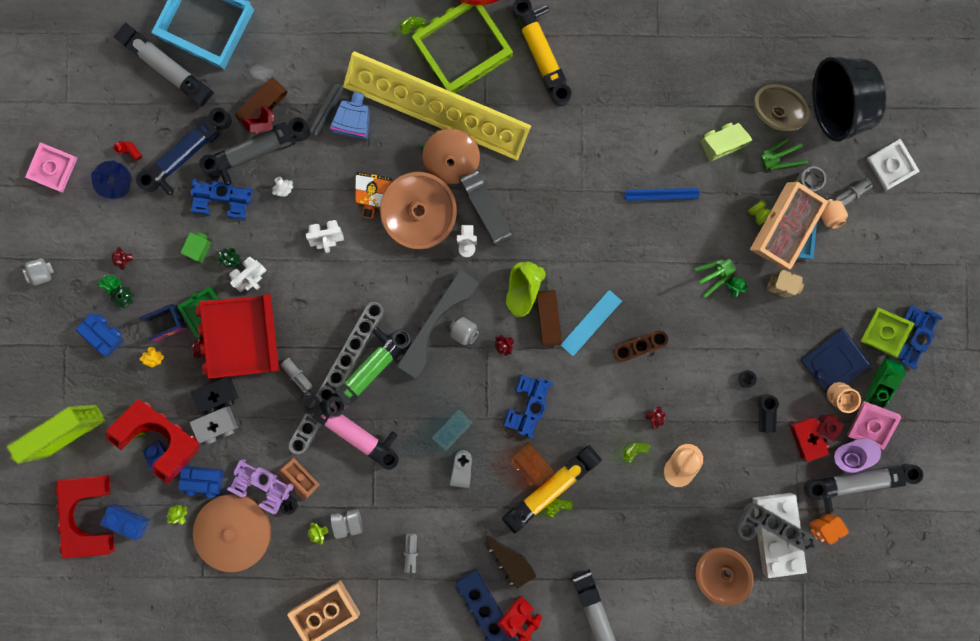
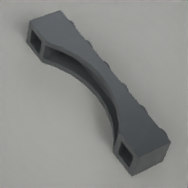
(460, 290)

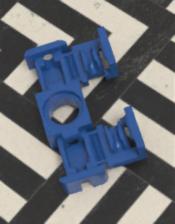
(235, 197)
(927, 325)
(528, 422)

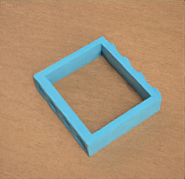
(221, 62)

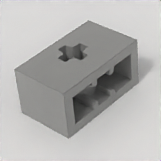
(203, 430)

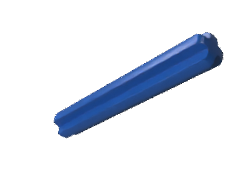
(662, 194)

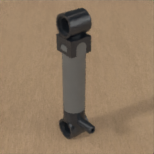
(281, 136)

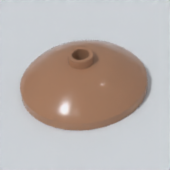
(452, 145)
(717, 584)

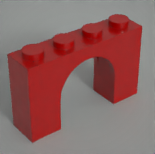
(142, 418)
(73, 540)

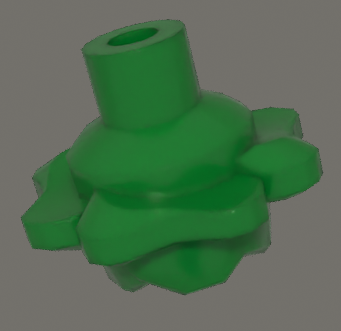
(109, 283)
(737, 285)

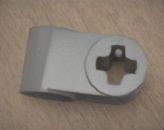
(461, 472)

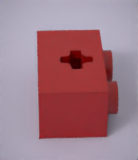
(801, 432)

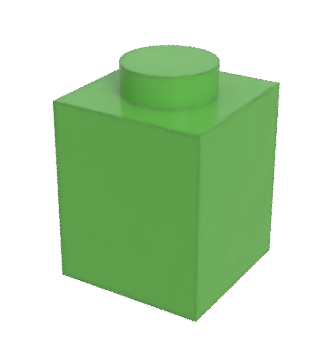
(196, 246)

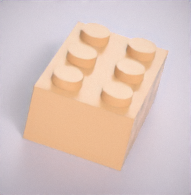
(324, 613)

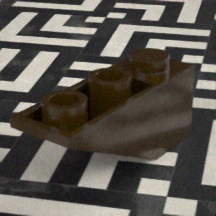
(514, 564)

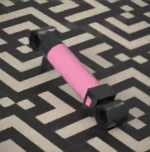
(353, 433)

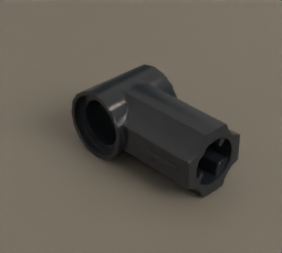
(767, 416)

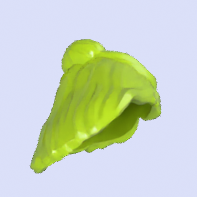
(523, 287)

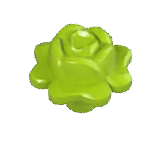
(177, 514)
(317, 533)

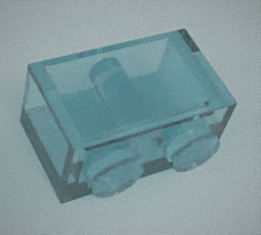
(452, 429)

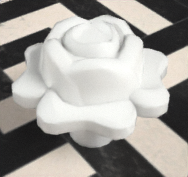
(282, 187)

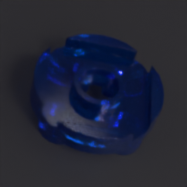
(101, 175)

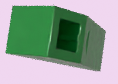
(885, 383)

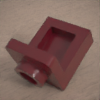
(258, 124)
(830, 426)

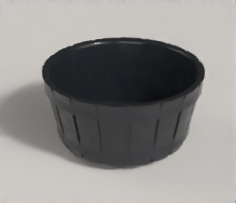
(848, 97)

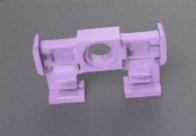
(249, 473)

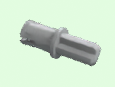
(855, 191)
(296, 375)
(410, 553)

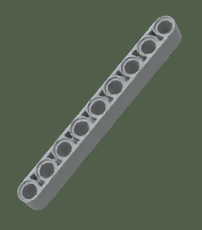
(328, 383)

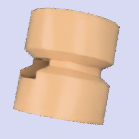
(843, 397)

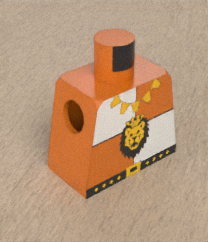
(370, 192)

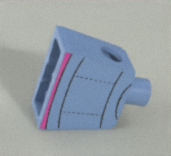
(352, 118)

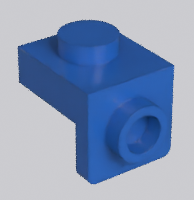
(153, 453)

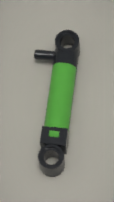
(349, 391)

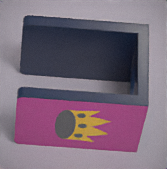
(176, 315)

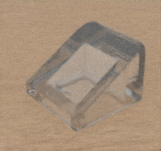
(262, 73)

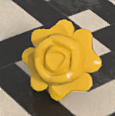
(151, 357)

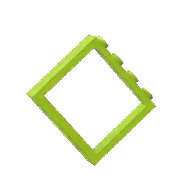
(476, 72)
(56, 433)

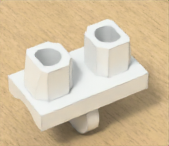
(324, 238)
(466, 241)
(249, 277)

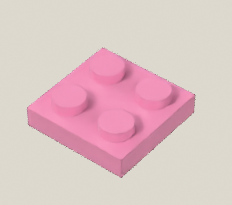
(51, 167)
(874, 424)

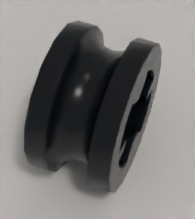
(752, 381)
(294, 504)

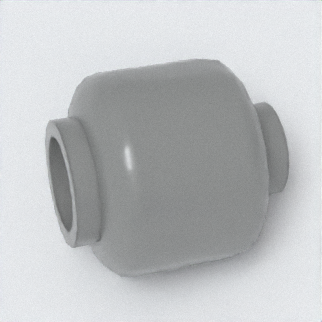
(37, 272)
(463, 331)

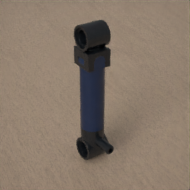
(204, 132)

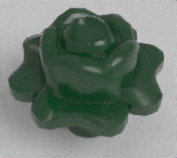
(229, 257)
(122, 296)

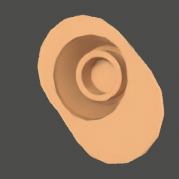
(683, 465)

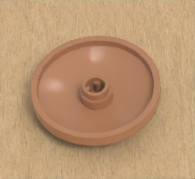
(418, 210)
(231, 533)

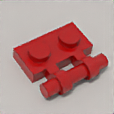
(516, 616)

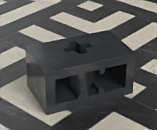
(203, 395)

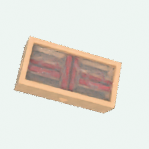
(789, 225)

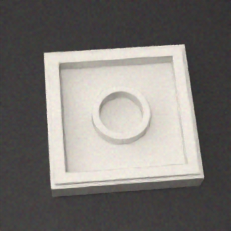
(892, 165)

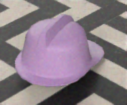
(857, 455)

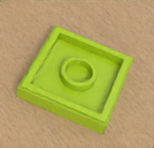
(887, 332)

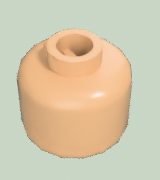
(834, 214)

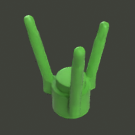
(770, 158)
(724, 270)

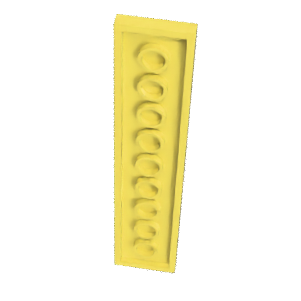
(435, 105)

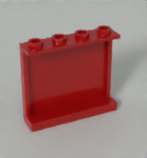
(237, 336)

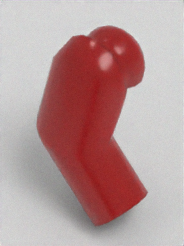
(126, 147)

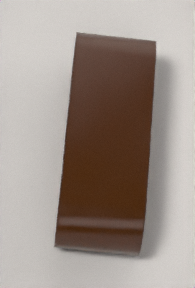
(268, 95)
(548, 318)
(648, 340)

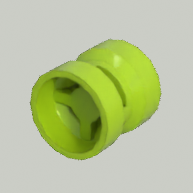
(760, 212)

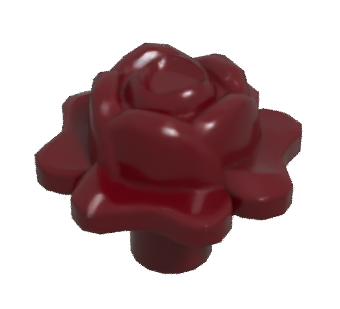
(120, 258)
(504, 345)
(196, 347)
(657, 417)

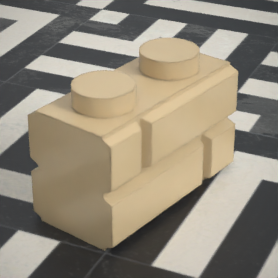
(785, 284)

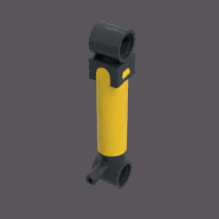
(552, 75)
(552, 488)

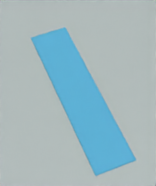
(591, 323)

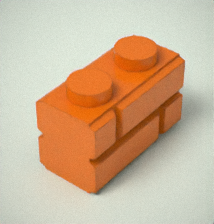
(828, 528)

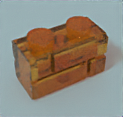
(532, 465)

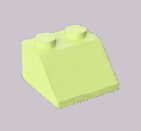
(725, 141)

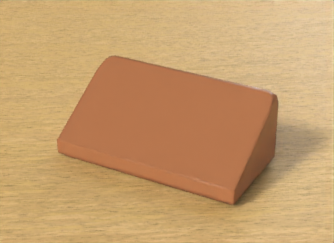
(302, 481)

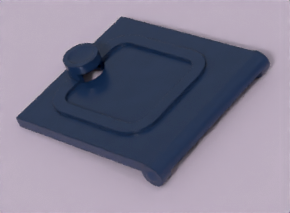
(838, 359)

